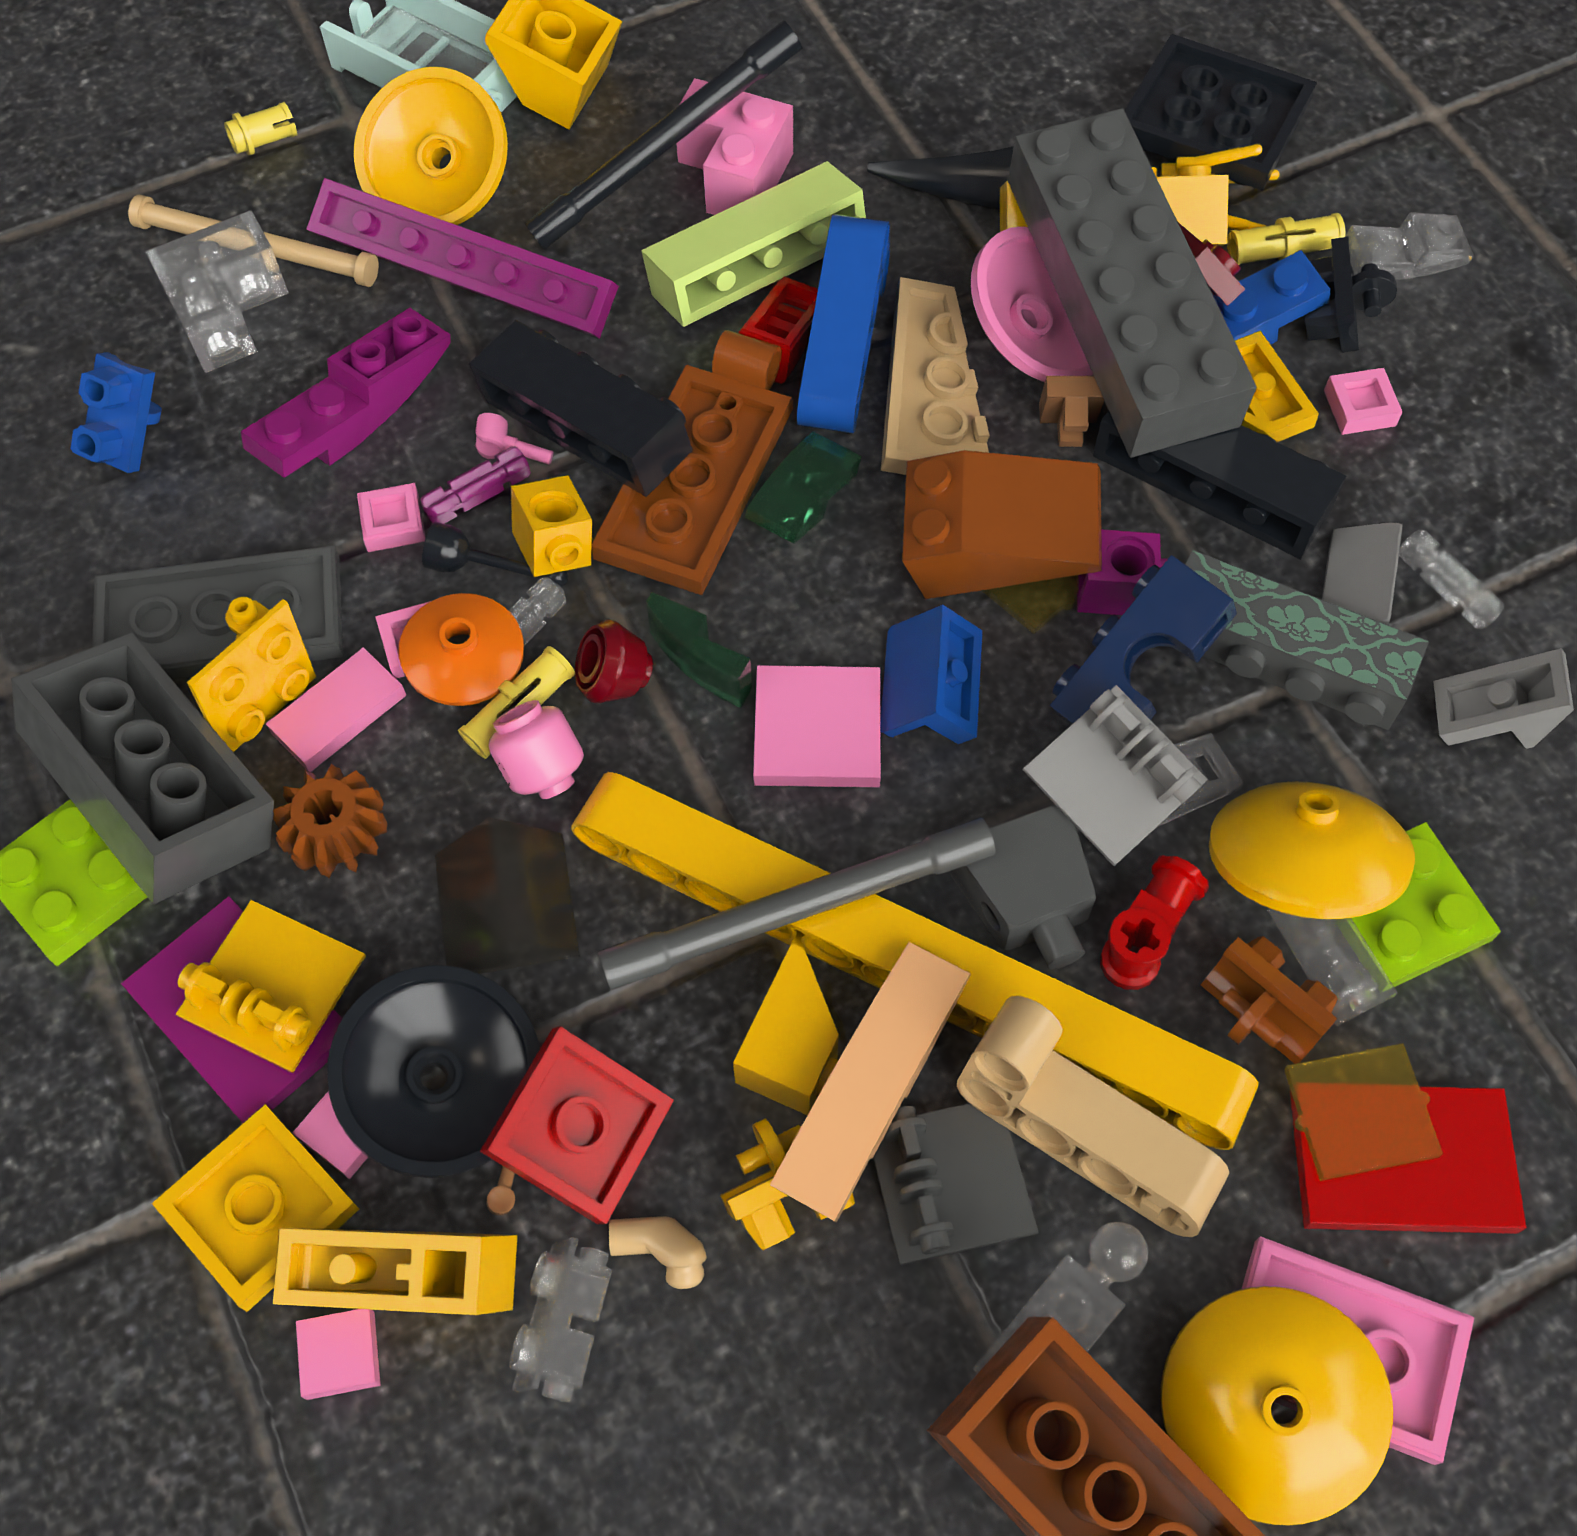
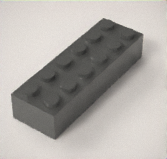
(1129, 283)

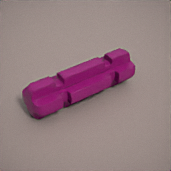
(475, 485)

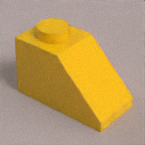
(791, 1038)

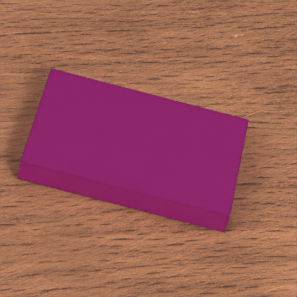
(233, 1073)

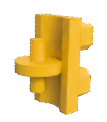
(756, 1201)

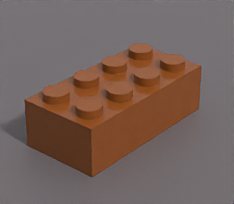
(1074, 1449)

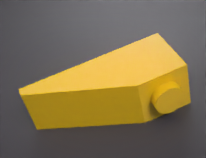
(396, 1270)

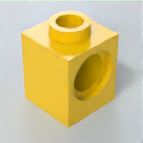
(551, 525)

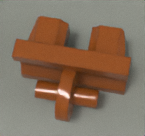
(1268, 1001)

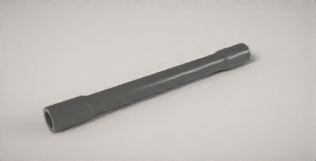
(661, 950)

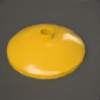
(417, 124)
(1312, 850)
(1234, 1366)

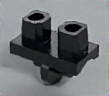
(1365, 291)

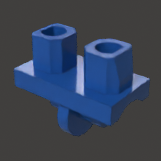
(116, 413)

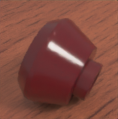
(611, 663)

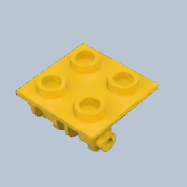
(254, 673)
(269, 985)

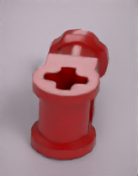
(1151, 923)

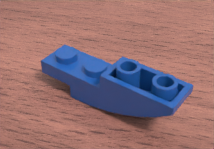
(1275, 298)

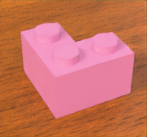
(739, 148)

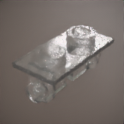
(1339, 959)
(548, 1346)

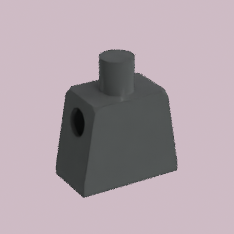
(1033, 886)

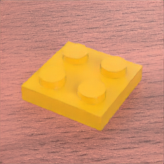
(243, 1195)

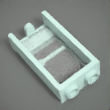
(414, 37)

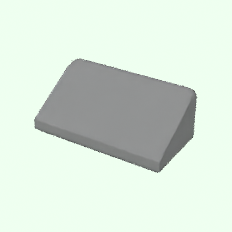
(1363, 569)

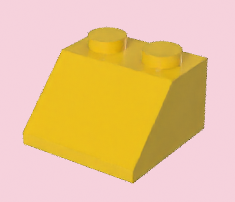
(553, 53)

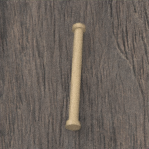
(363, 268)

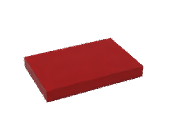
(1464, 1190)

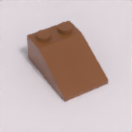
(999, 521)

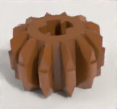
(316, 840)

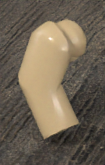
(666, 1242)

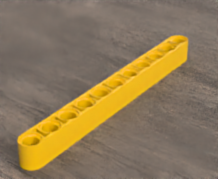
(866, 938)

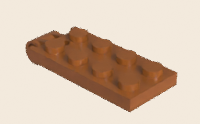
(692, 513)

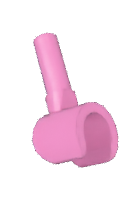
(493, 439)

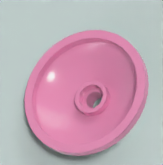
(1023, 309)

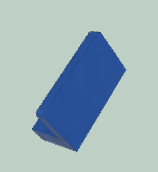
(932, 675)

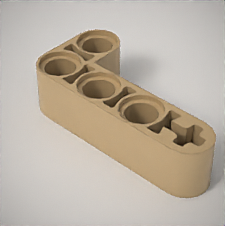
(1087, 1122)

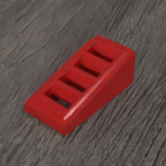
(783, 324)

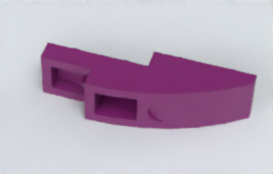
(360, 393)

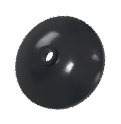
(420, 1022)

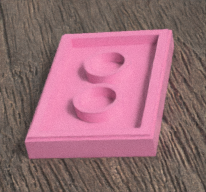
(1414, 1337)

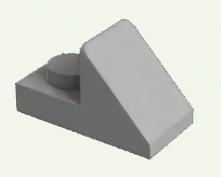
(1513, 696)

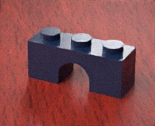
(1170, 610)

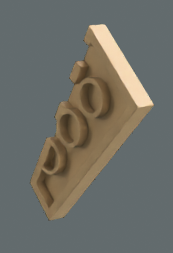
(929, 380)

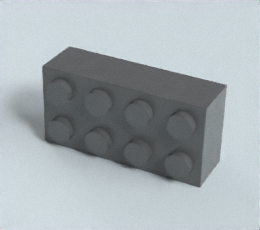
(142, 766)

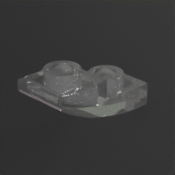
(1415, 249)

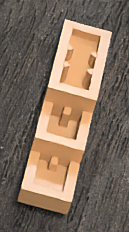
(870, 1081)

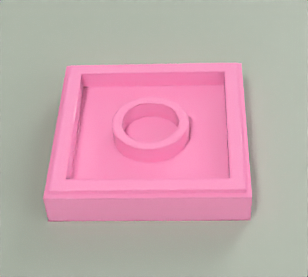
(817, 726)

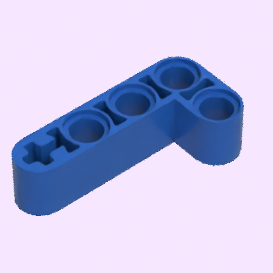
(843, 322)

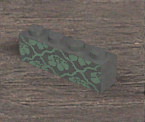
(1312, 646)

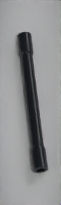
(754, 64)

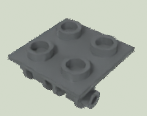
(951, 1183)

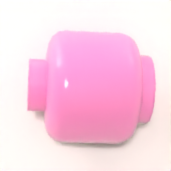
(536, 749)

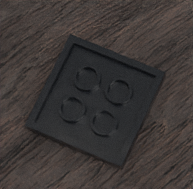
(1216, 101)

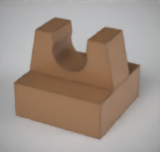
(1072, 405)

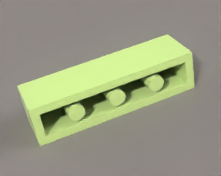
(749, 243)

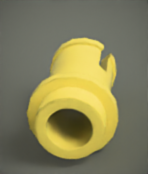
(258, 128)

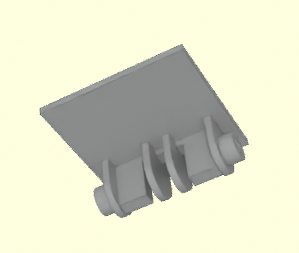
(1115, 775)

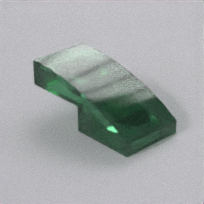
(801, 485)
(685, 640)

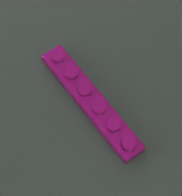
(463, 258)

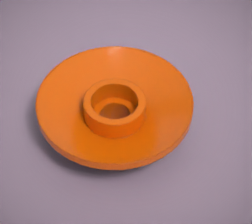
(463, 671)

